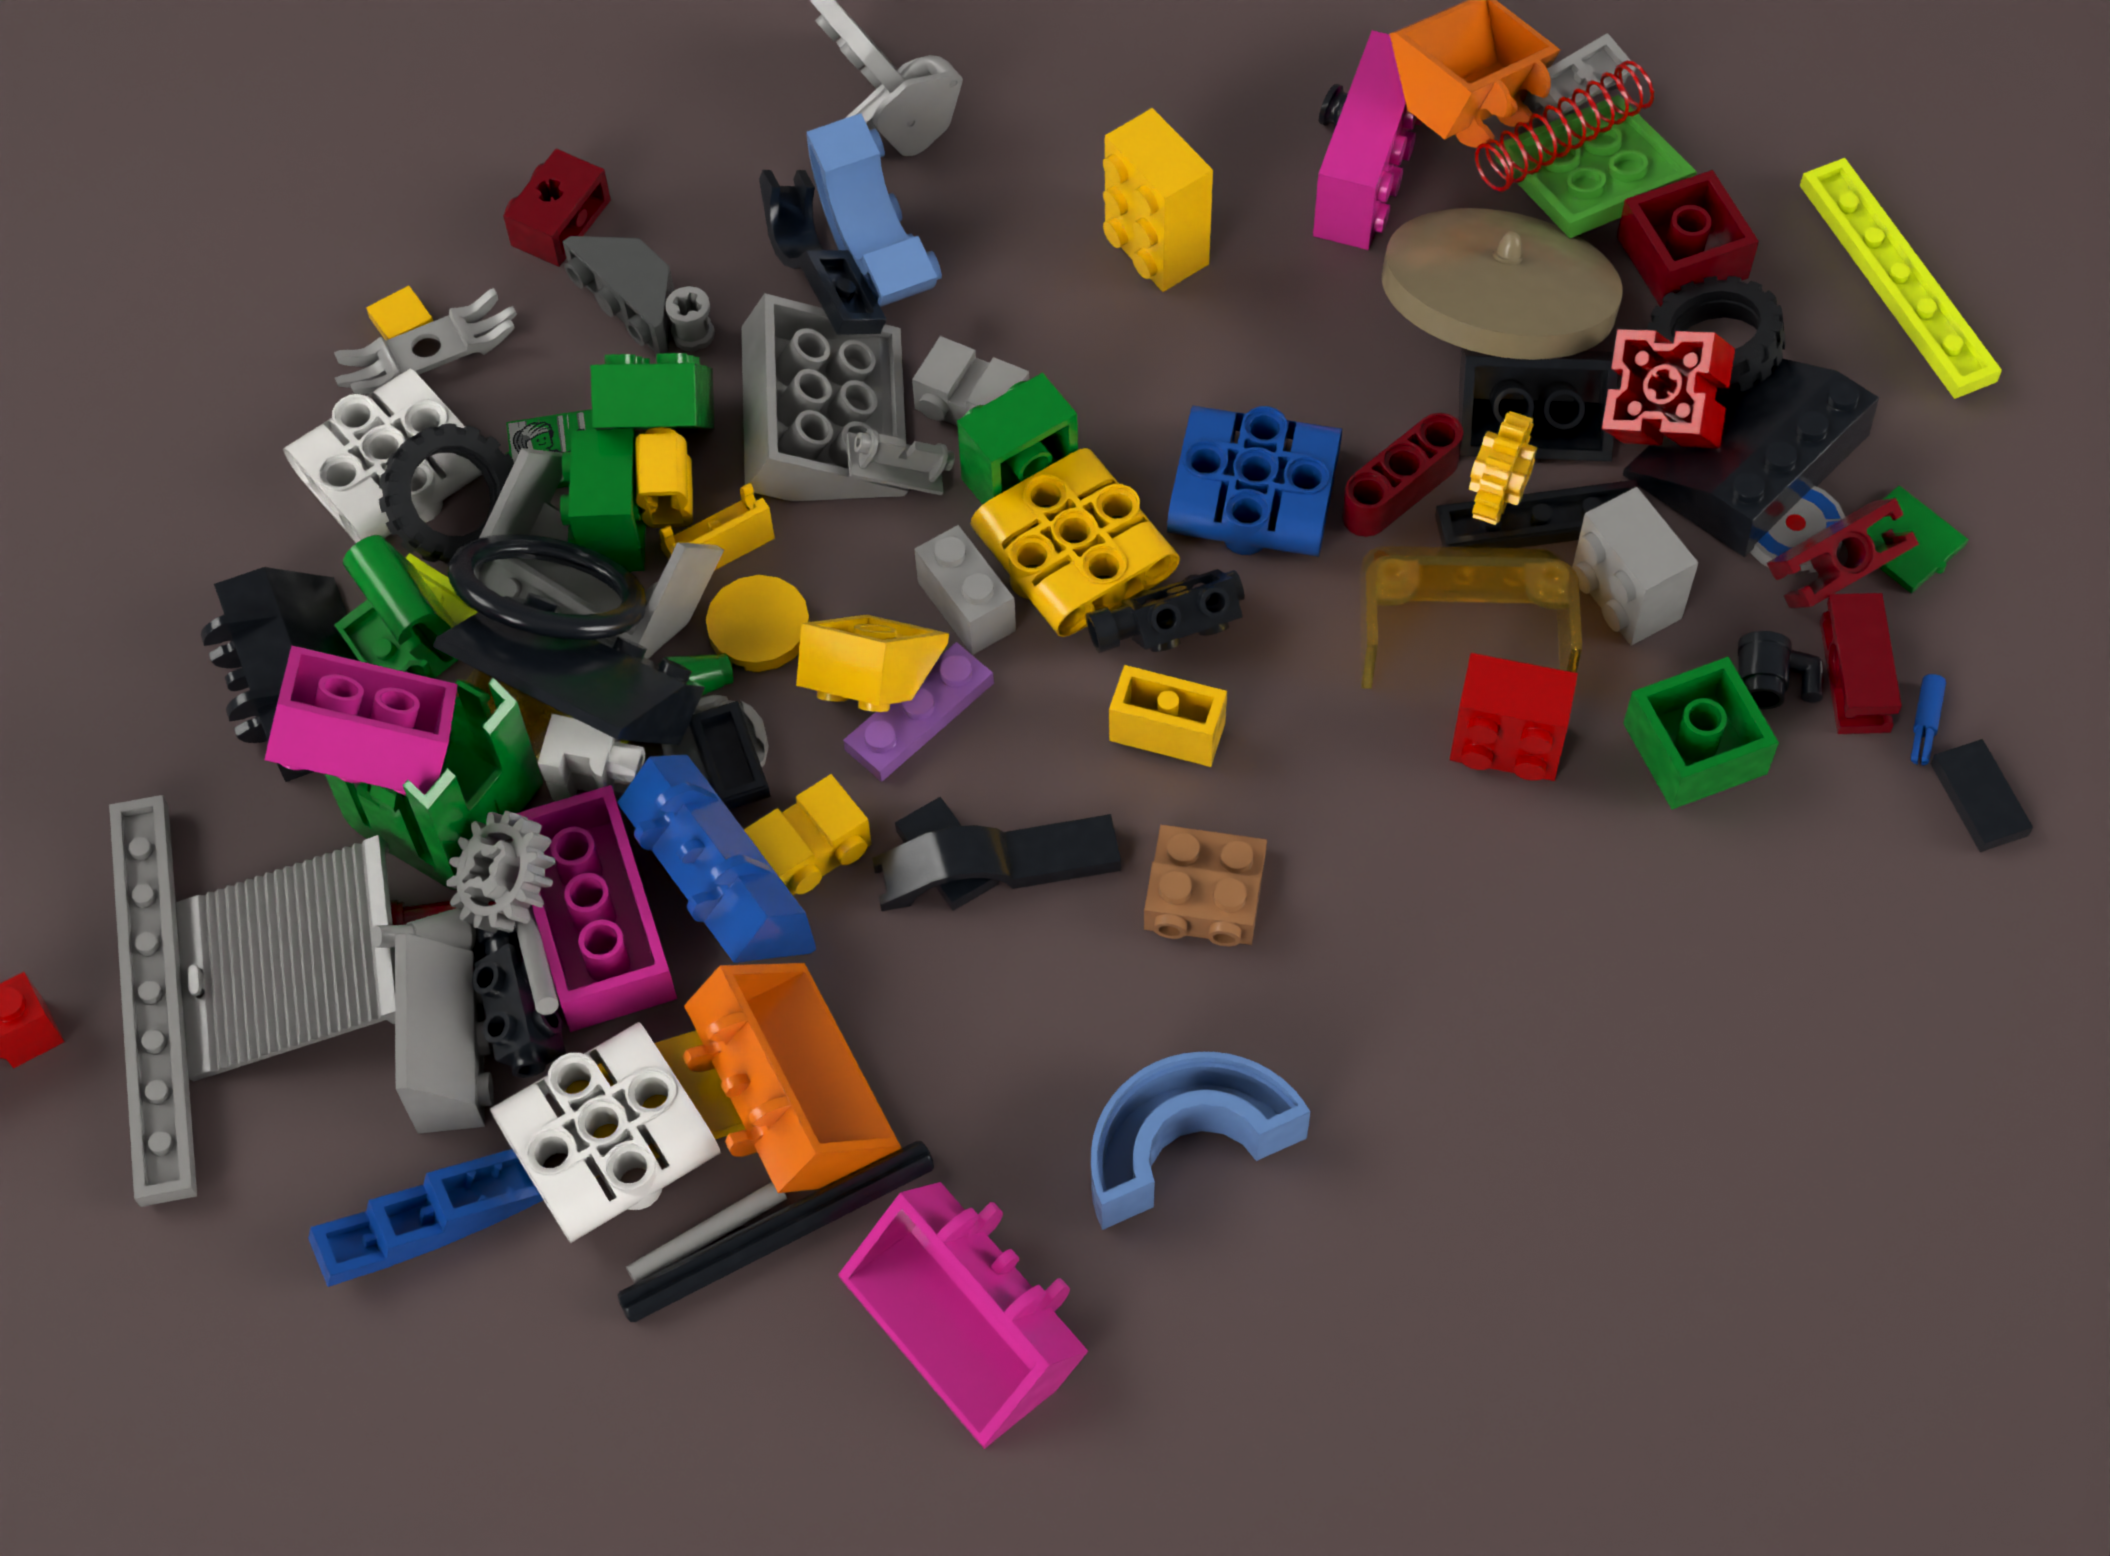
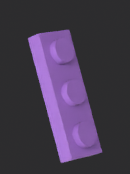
(895, 735)

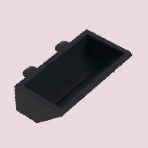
(262, 620)

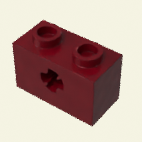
(556, 204)

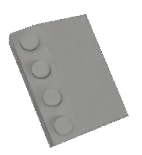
(807, 393)

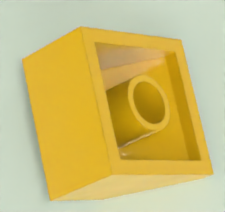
(867, 659)

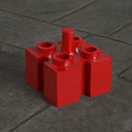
(1668, 388)

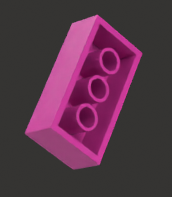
(1365, 151)
(597, 914)

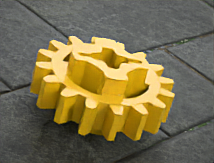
(1502, 468)

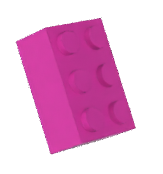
(361, 721)

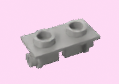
(898, 464)

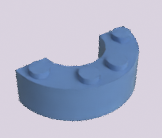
(863, 213)
(1182, 1098)

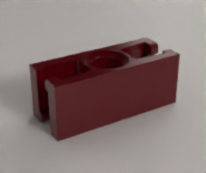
(1862, 553)
(1860, 663)

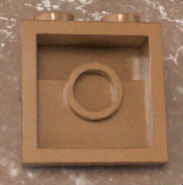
(1205, 885)

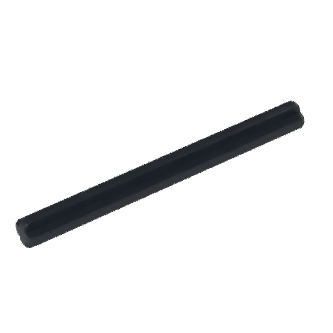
(775, 1231)

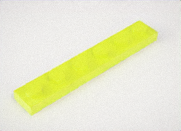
(1900, 278)

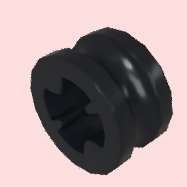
(1332, 105)

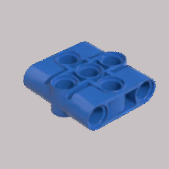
(1228, 486)

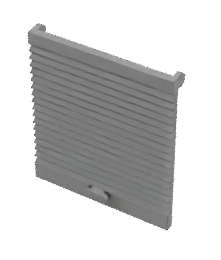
(286, 959)

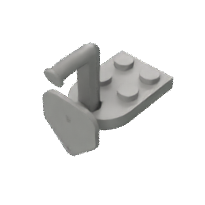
(909, 102)

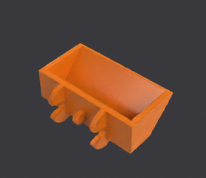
(1470, 67)
(787, 1075)

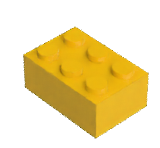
(1157, 200)

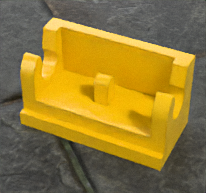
(734, 529)

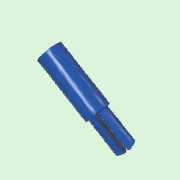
(1927, 716)

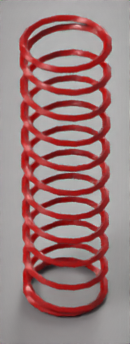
(1617, 76)

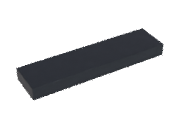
(1536, 521)

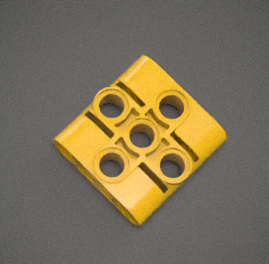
(1081, 509)

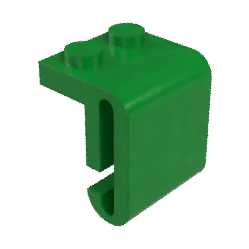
(399, 613)

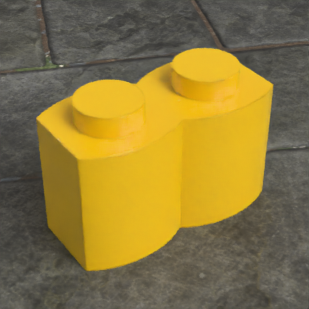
(663, 478)

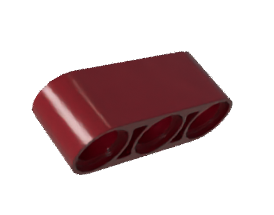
(1395, 494)

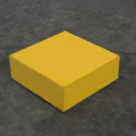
(398, 313)

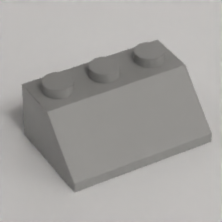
(439, 1036)

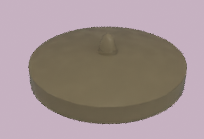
(1501, 283)

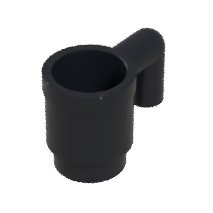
(1766, 666)

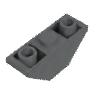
(626, 282)

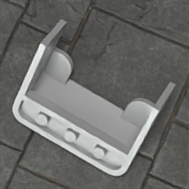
(527, 510)

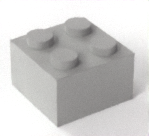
(1633, 566)

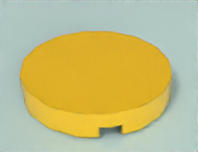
(757, 622)

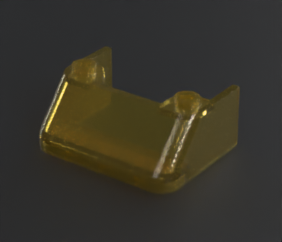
(1468, 575)

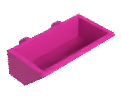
(963, 1309)

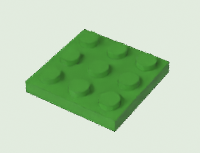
(1594, 180)

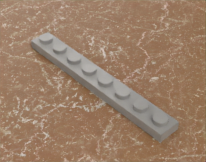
(152, 1003)

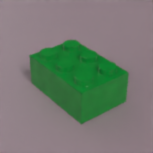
(649, 396)

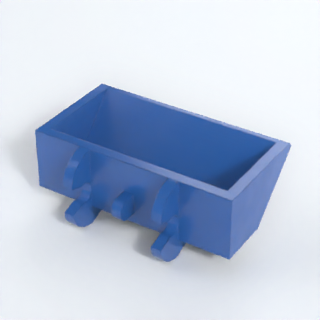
(714, 862)

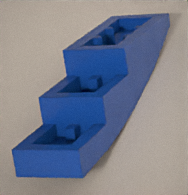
(424, 1217)

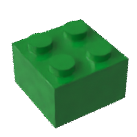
(1015, 437)
(602, 496)
(1700, 732)

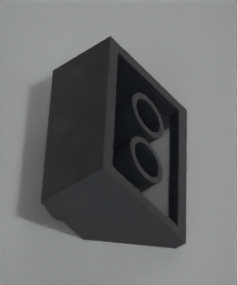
(1560, 395)

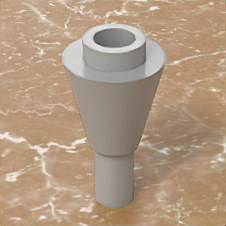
(441, 927)

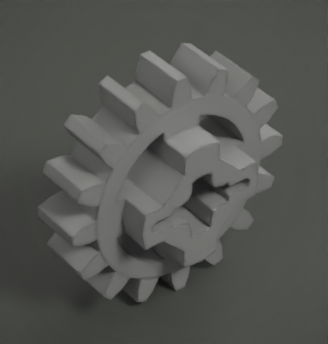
(500, 872)

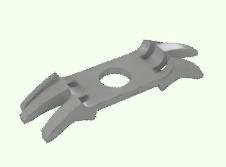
(459, 336)

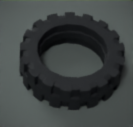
(1735, 301)
(397, 485)

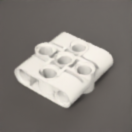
(349, 453)
(637, 1074)

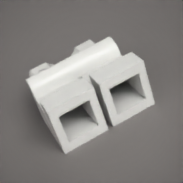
(585, 759)

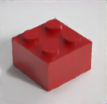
(1513, 717)

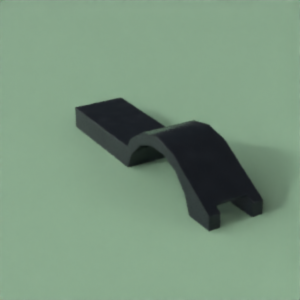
(830, 272)
(1013, 857)

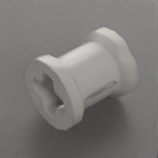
(689, 312)

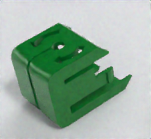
(483, 771)

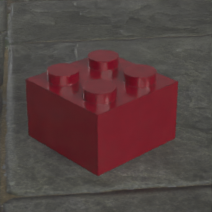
(1686, 235)

